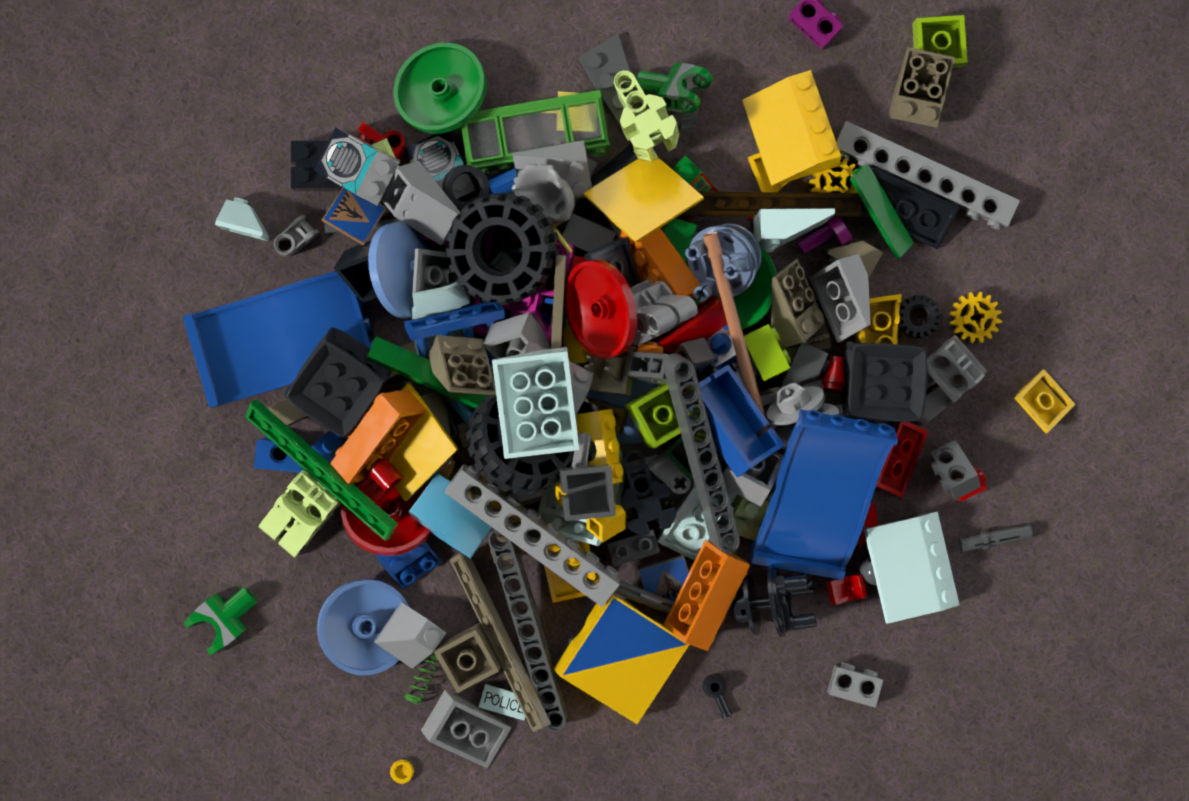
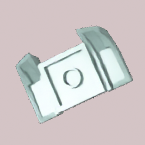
(439, 301)

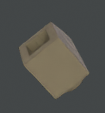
(867, 253)

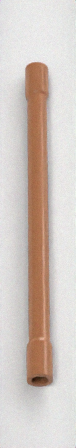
(715, 254)

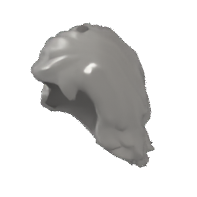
(546, 189)

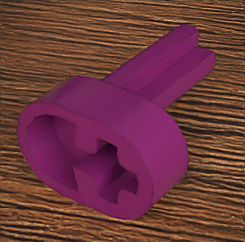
(833, 228)

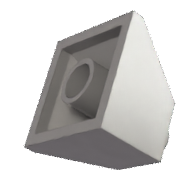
(409, 636)

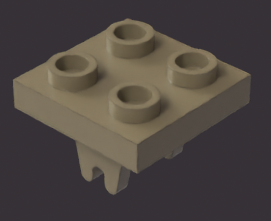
(610, 373)

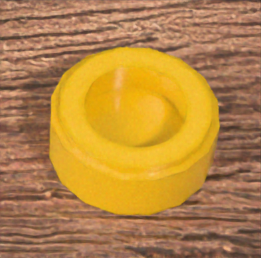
(402, 771)

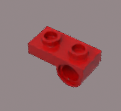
(371, 136)
(380, 481)

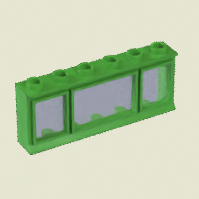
(501, 131)

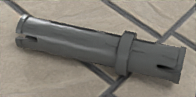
(987, 539)

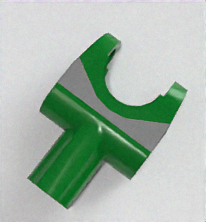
(676, 86)
(224, 617)

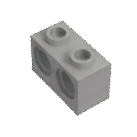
(853, 689)

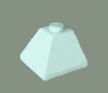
(241, 219)

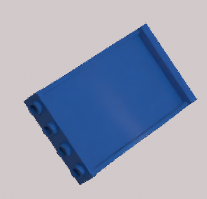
(268, 337)
(822, 494)

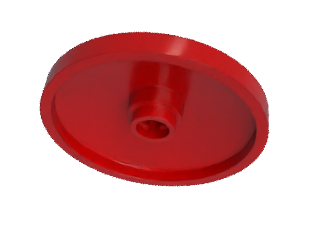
(600, 308)
(407, 535)

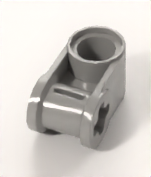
(296, 236)
(667, 471)

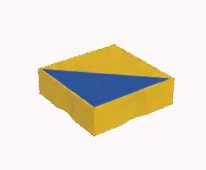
(621, 657)

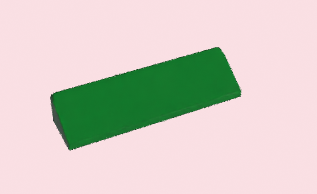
(881, 210)

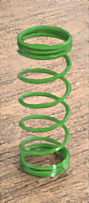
(408, 696)

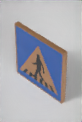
(353, 215)

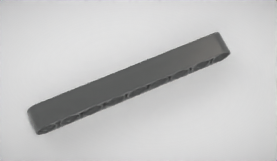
(695, 446)
(529, 639)

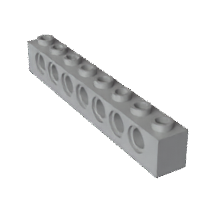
(1004, 204)
(596, 590)

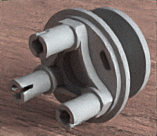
(789, 401)

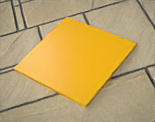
(643, 197)
(422, 451)

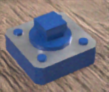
(722, 348)

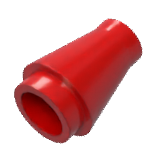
(834, 376)

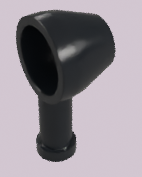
(718, 695)

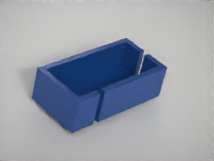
(735, 421)

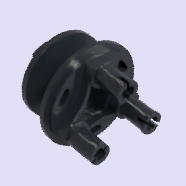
(781, 592)

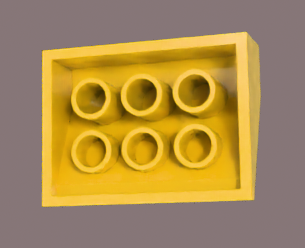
(792, 129)

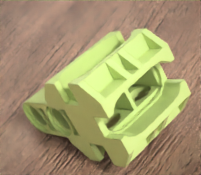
(645, 125)
(307, 504)

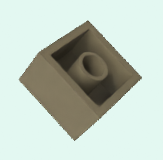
(467, 658)

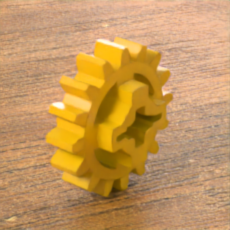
(828, 174)
(977, 328)

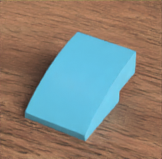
(449, 518)

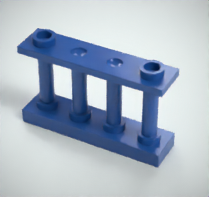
(448, 321)

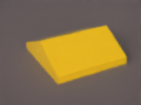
(1042, 403)

